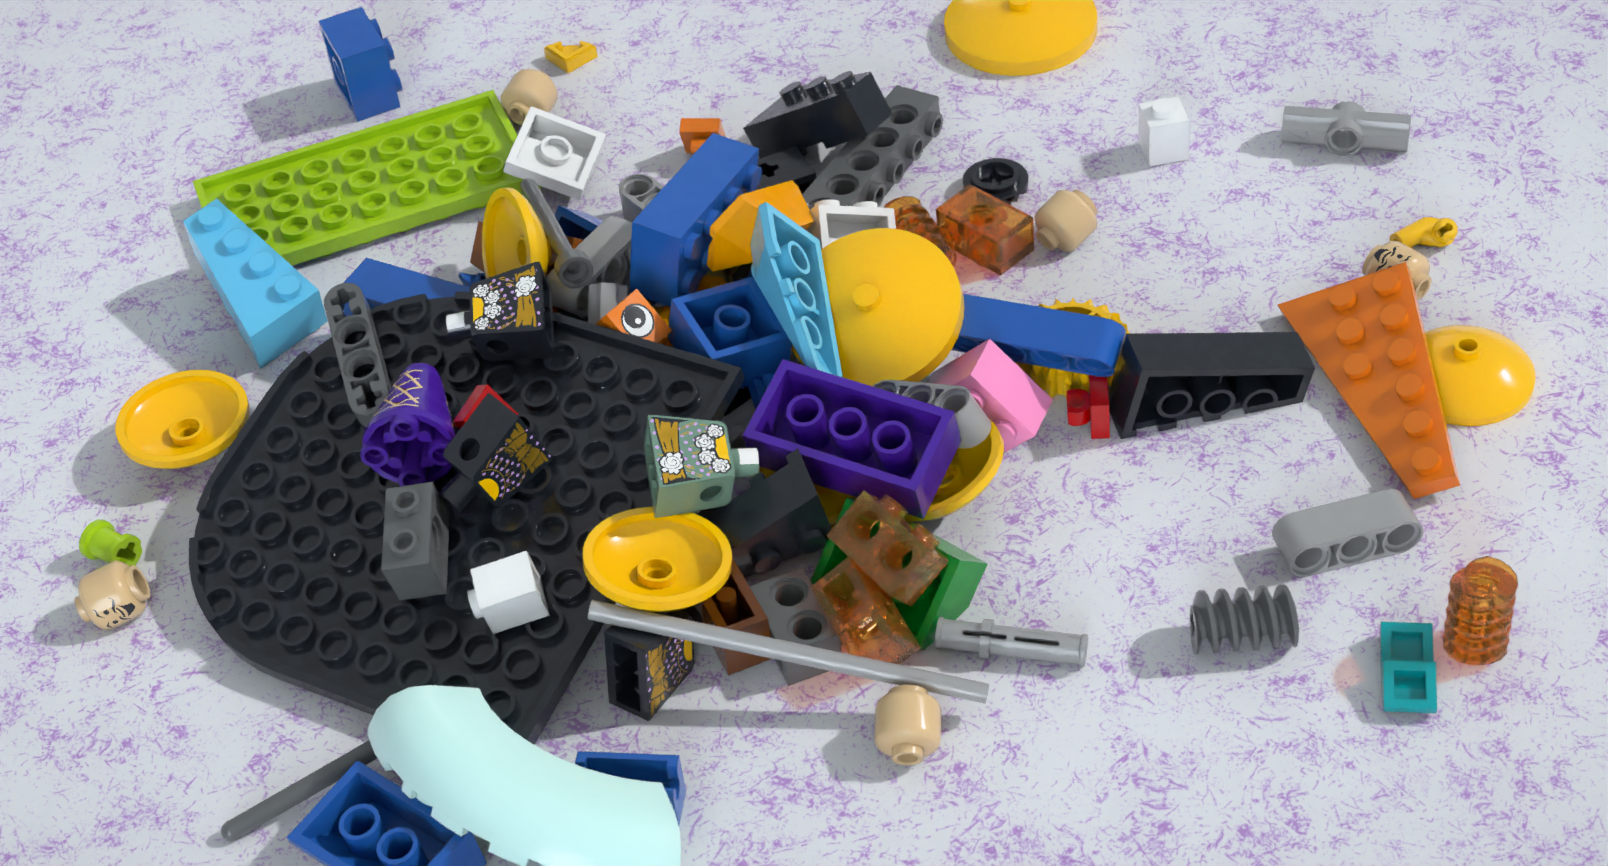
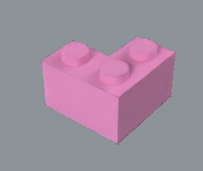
(1000, 390)

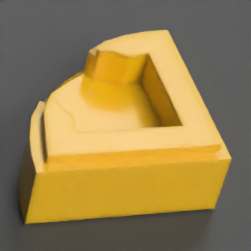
(570, 56)

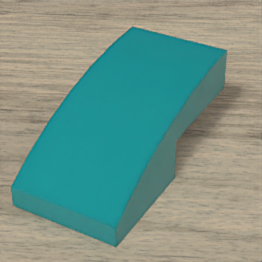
(1407, 667)

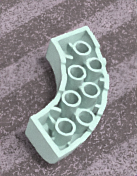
(514, 793)

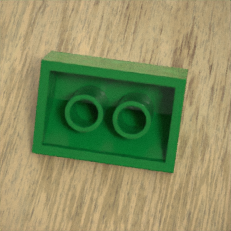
(945, 596)

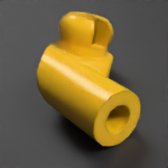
(1427, 232)

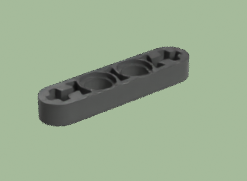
(355, 355)

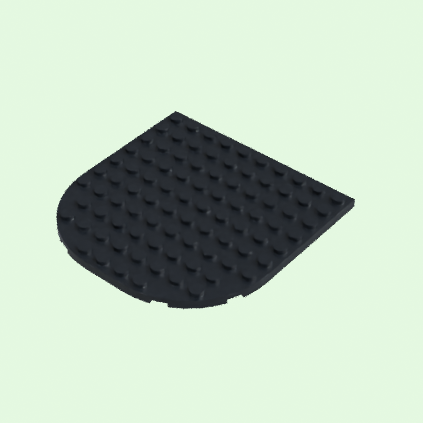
(297, 519)

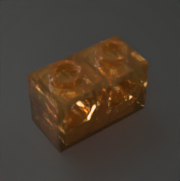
(883, 553)

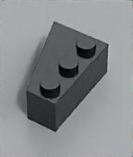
(820, 112)
(773, 518)

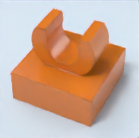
(697, 130)

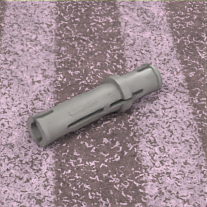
(1011, 641)

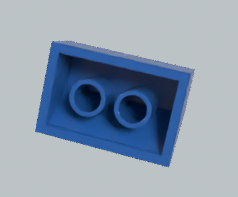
(376, 824)

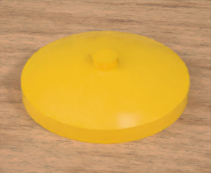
(1019, 34)
(891, 305)

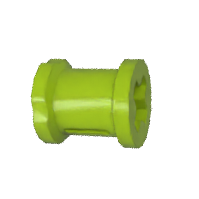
(102, 542)

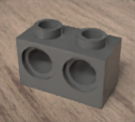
(796, 618)

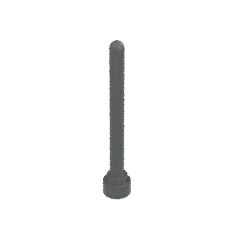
(571, 264)
(296, 793)

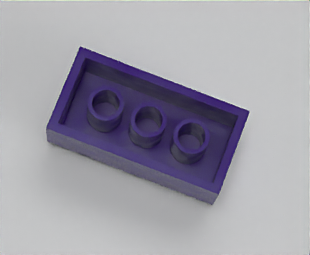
(854, 436)

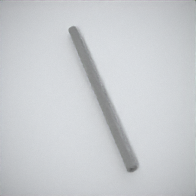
(787, 651)

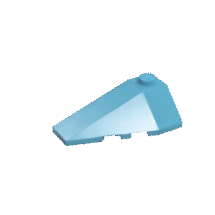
(794, 283)

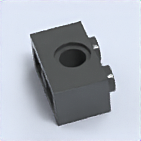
(415, 541)

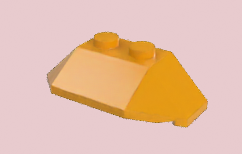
(735, 226)

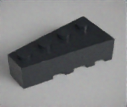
(1204, 375)

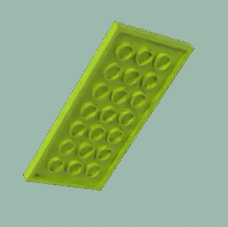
(372, 179)

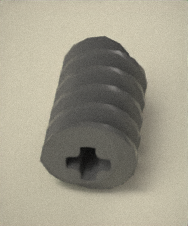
(1243, 618)

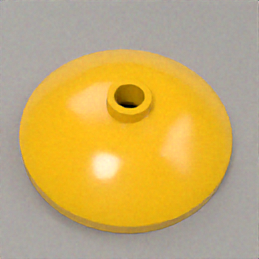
(512, 234)
(1479, 374)
(182, 419)
(966, 477)
(657, 561)

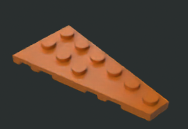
(1380, 363)

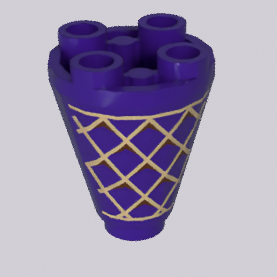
(410, 429)

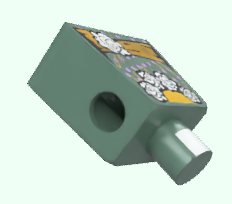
(692, 464)

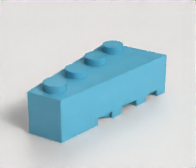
(256, 285)

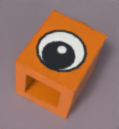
(636, 318)

